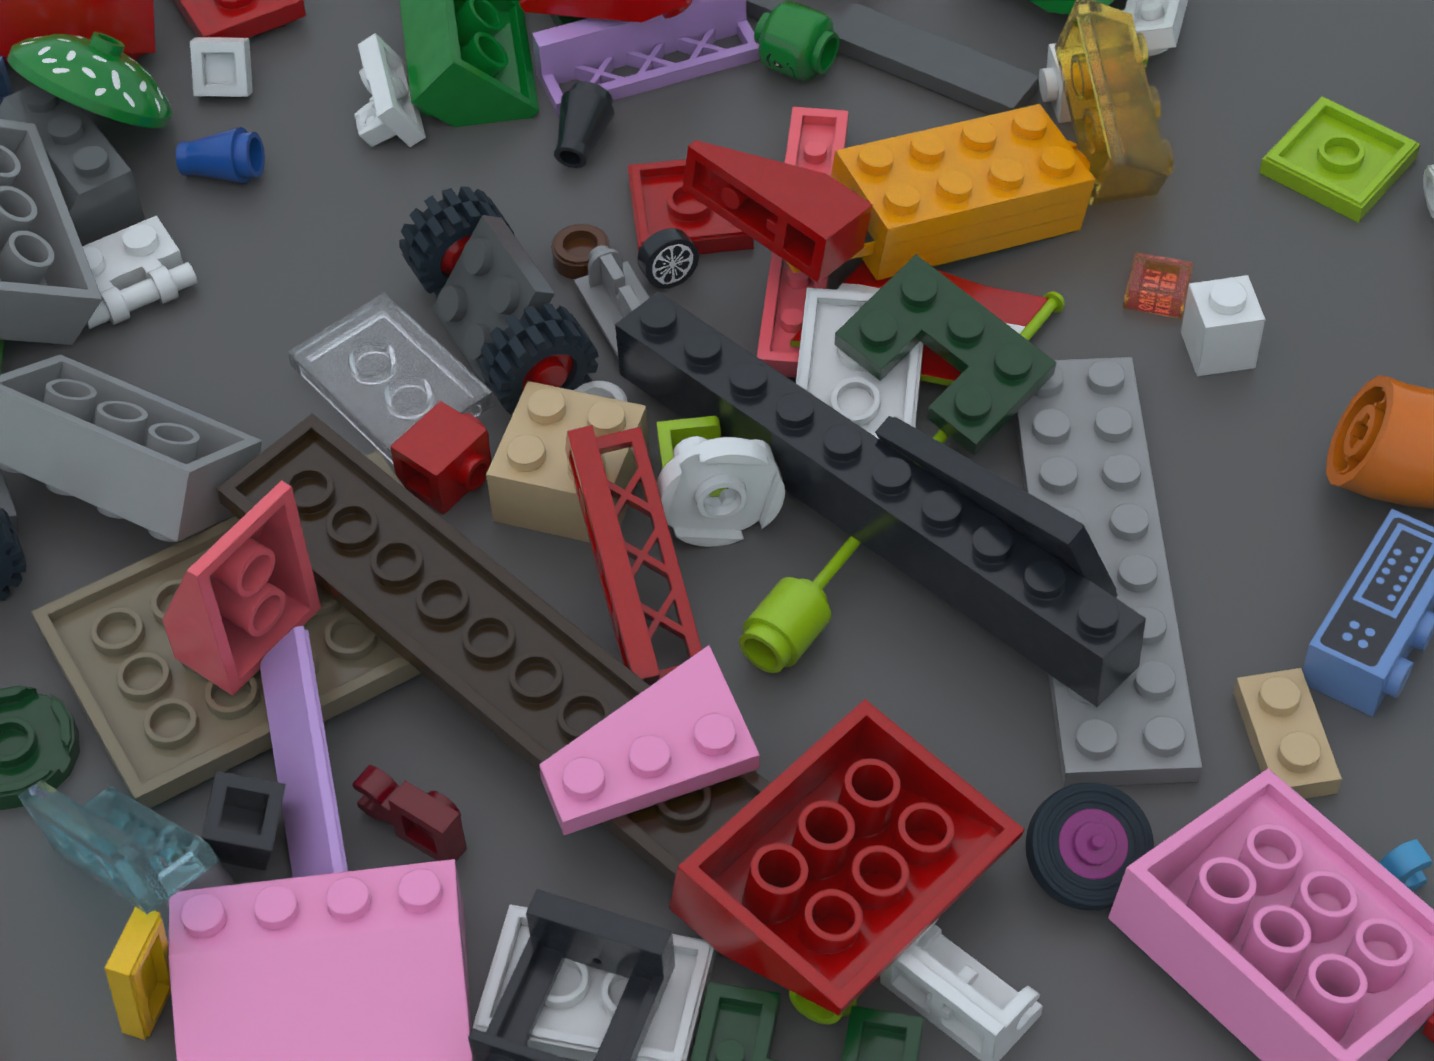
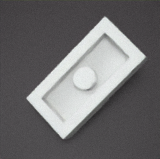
(390, 106)

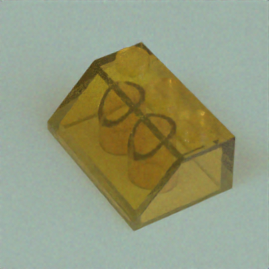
(1112, 103)

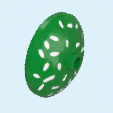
(93, 77)

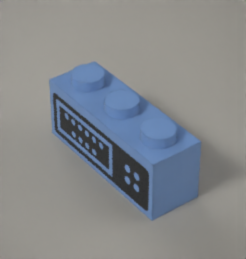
(1377, 618)

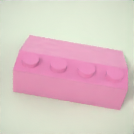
(1284, 929)
(323, 968)

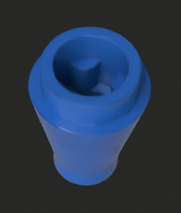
(224, 156)

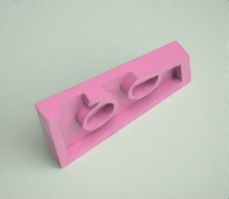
(652, 749)

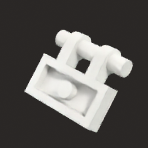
(135, 270)

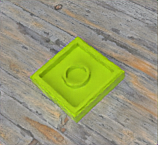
(1339, 159)

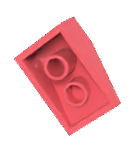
(244, 594)

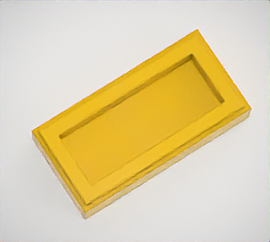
(140, 973)

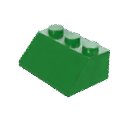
(469, 60)

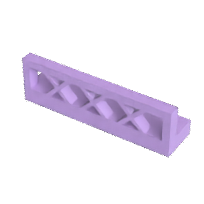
(595, 47)

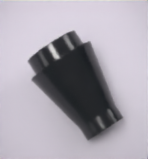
(582, 121)

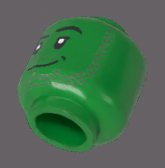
(796, 41)

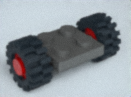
(494, 297)

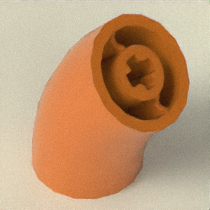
(1386, 444)

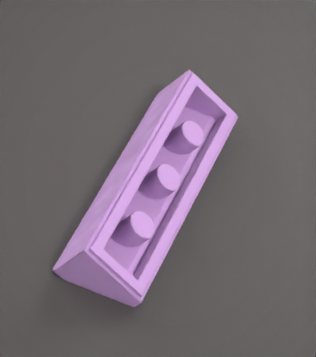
(302, 757)

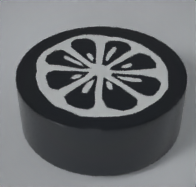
(668, 258)

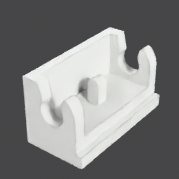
(961, 996)

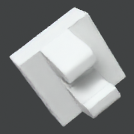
(221, 66)

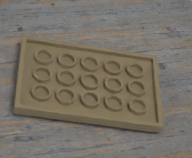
(161, 717)

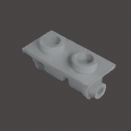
(610, 290)

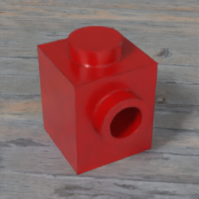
(442, 457)

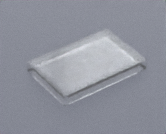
(386, 372)

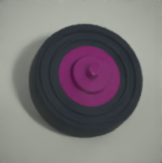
(1085, 842)

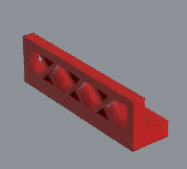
(612, 552)

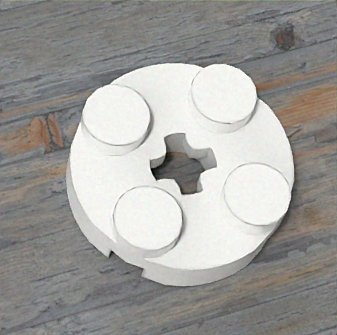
(707, 465)

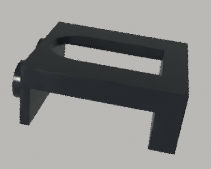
(594, 938)

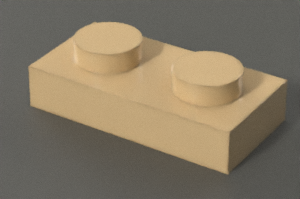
(1287, 731)

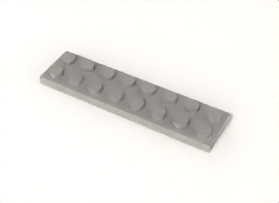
(1091, 460)

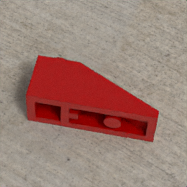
(780, 205)

